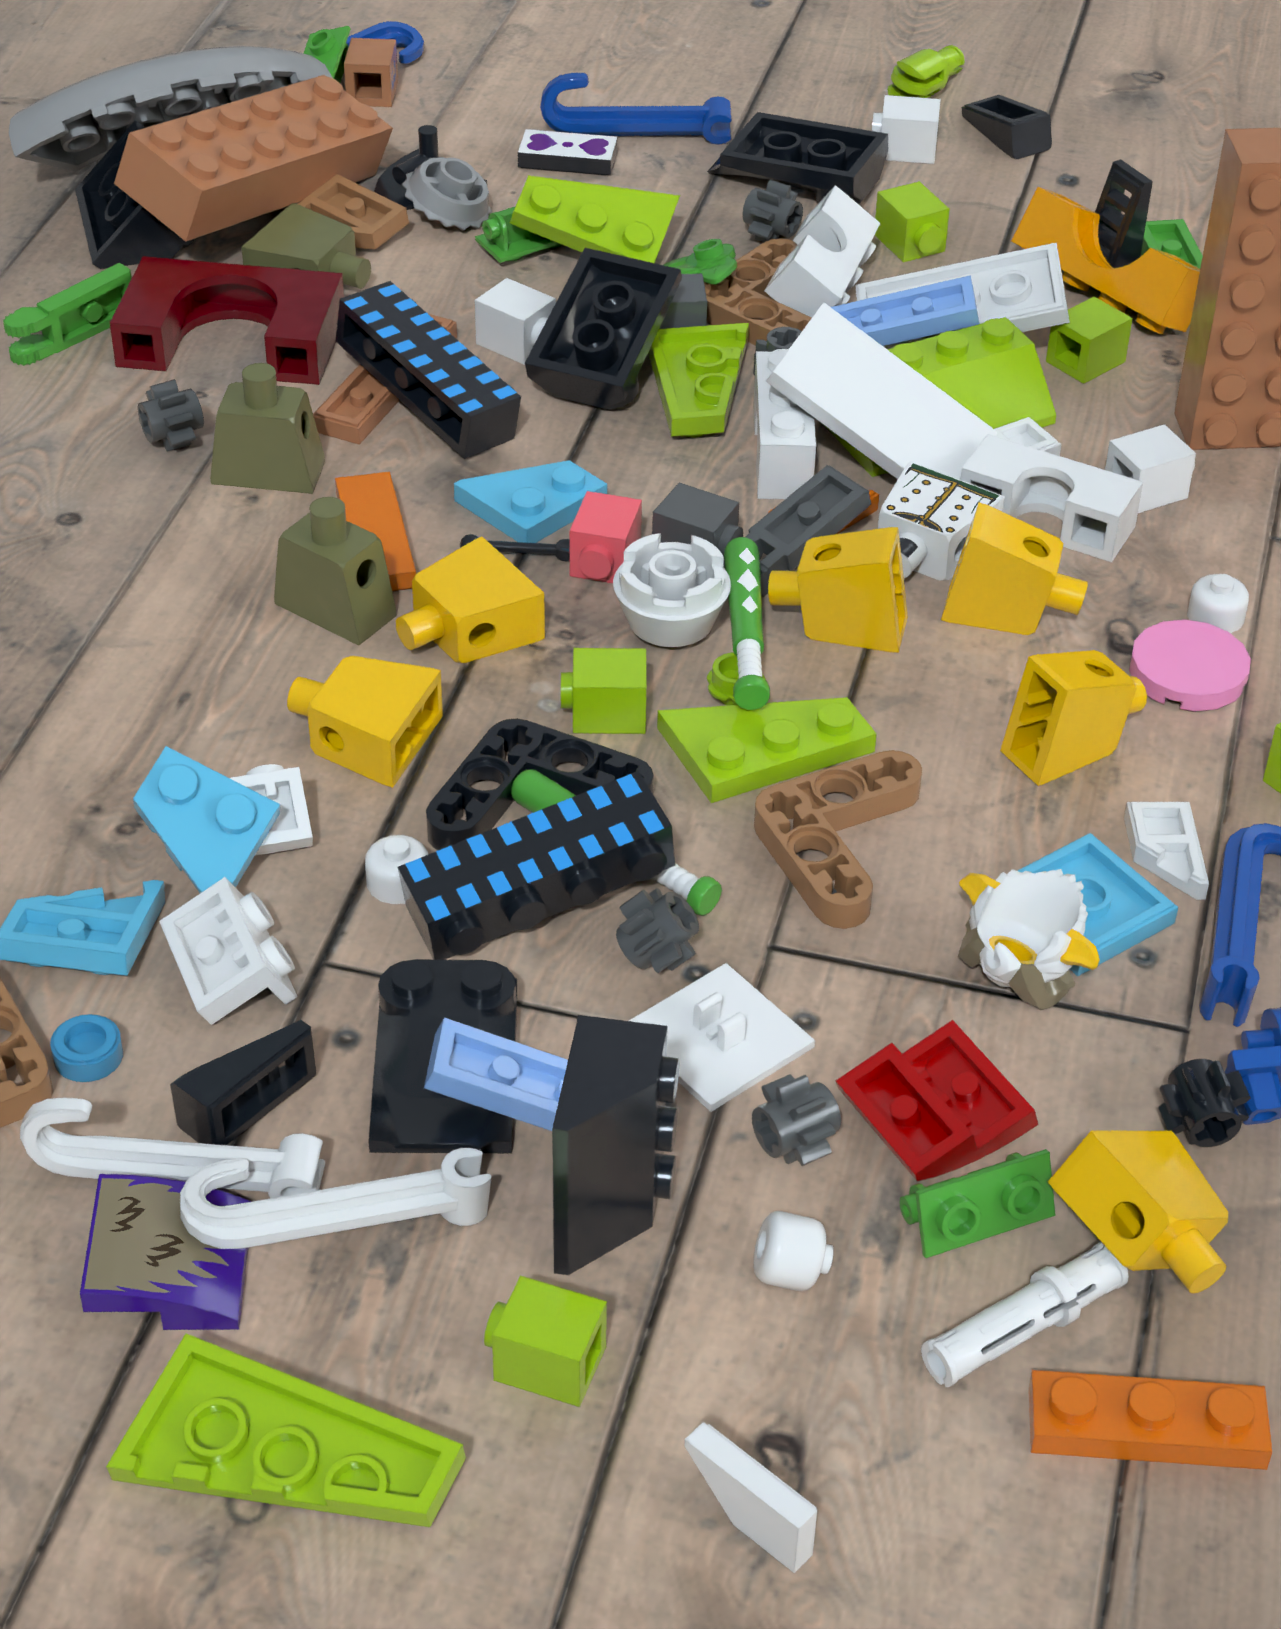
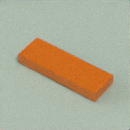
(374, 507)

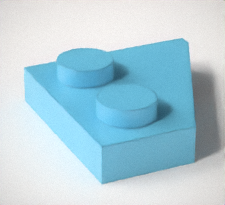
(529, 500)
(204, 818)
(81, 929)

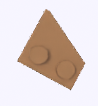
(366, 212)

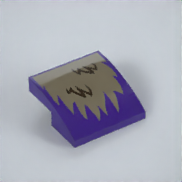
(150, 1263)

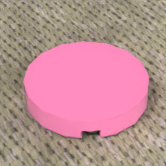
(1190, 664)

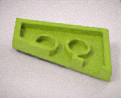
(595, 216)
(698, 375)

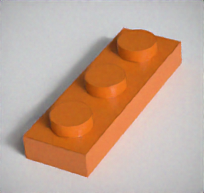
(1149, 1419)

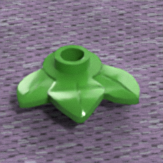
(709, 258)

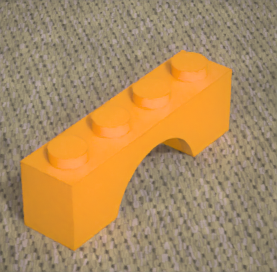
(1154, 285)

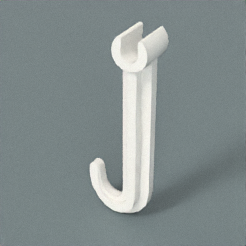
(280, 1171)
(453, 1191)

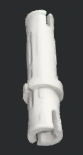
(1048, 1300)

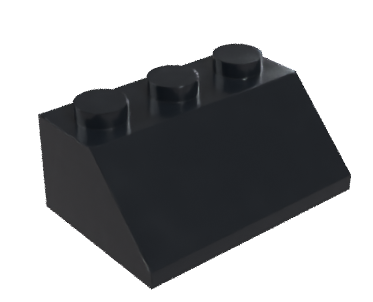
(114, 222)
(611, 1138)

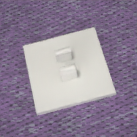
(725, 1036)

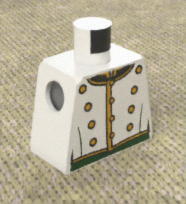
(932, 518)

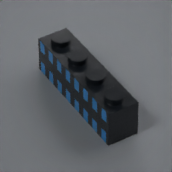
(427, 369)
(537, 866)

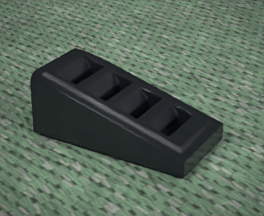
(1011, 125)
(1120, 233)
(244, 1085)

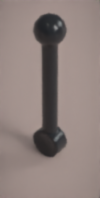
(560, 549)

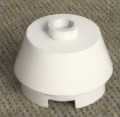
(671, 589)

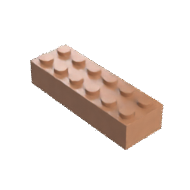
(251, 155)
(1234, 338)

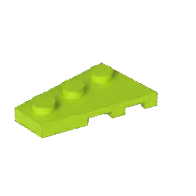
(745, 749)

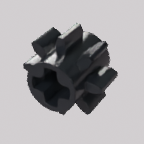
(1204, 1102)

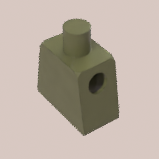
(308, 242)
(266, 435)
(334, 573)

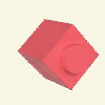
(602, 533)

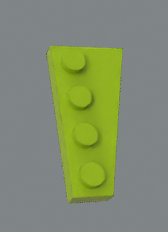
(274, 1439)

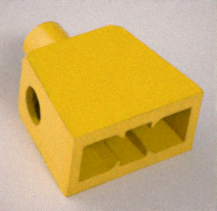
(1009, 576)
(848, 589)
(473, 605)
(1069, 713)
(370, 714)
(1146, 1203)

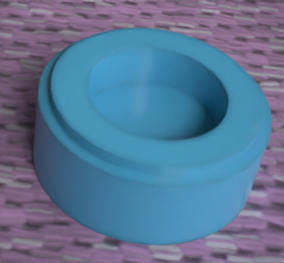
(86, 1048)

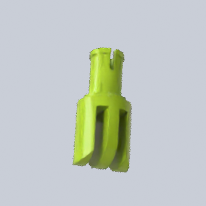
(925, 72)

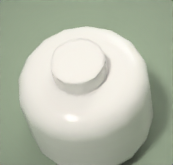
(1219, 601)
(382, 865)
(791, 1251)

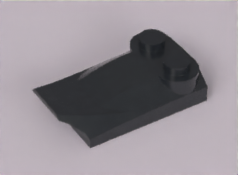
(806, 155)
(602, 329)
(411, 1008)

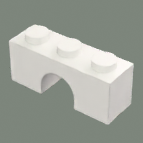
(827, 255)
(783, 435)
(1093, 503)

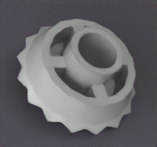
(449, 192)

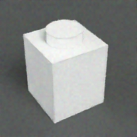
(910, 128)
(511, 318)
(1158, 461)

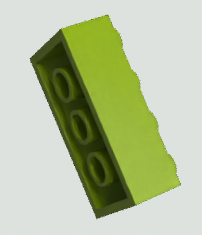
(983, 368)

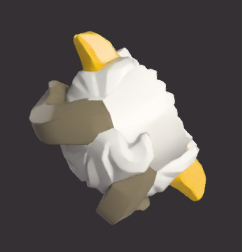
(1028, 932)

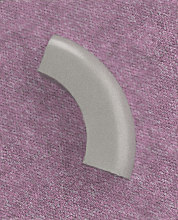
(92, 114)

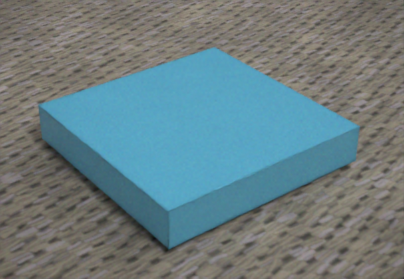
(1118, 899)

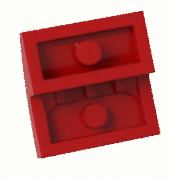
(937, 1102)

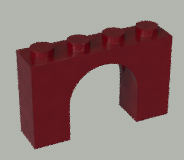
(178, 295)

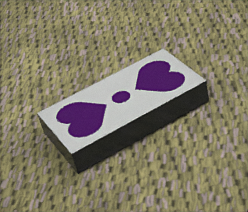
(567, 152)

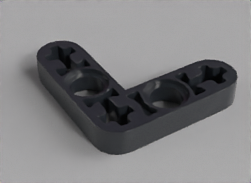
(528, 748)

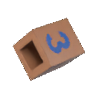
(371, 71)

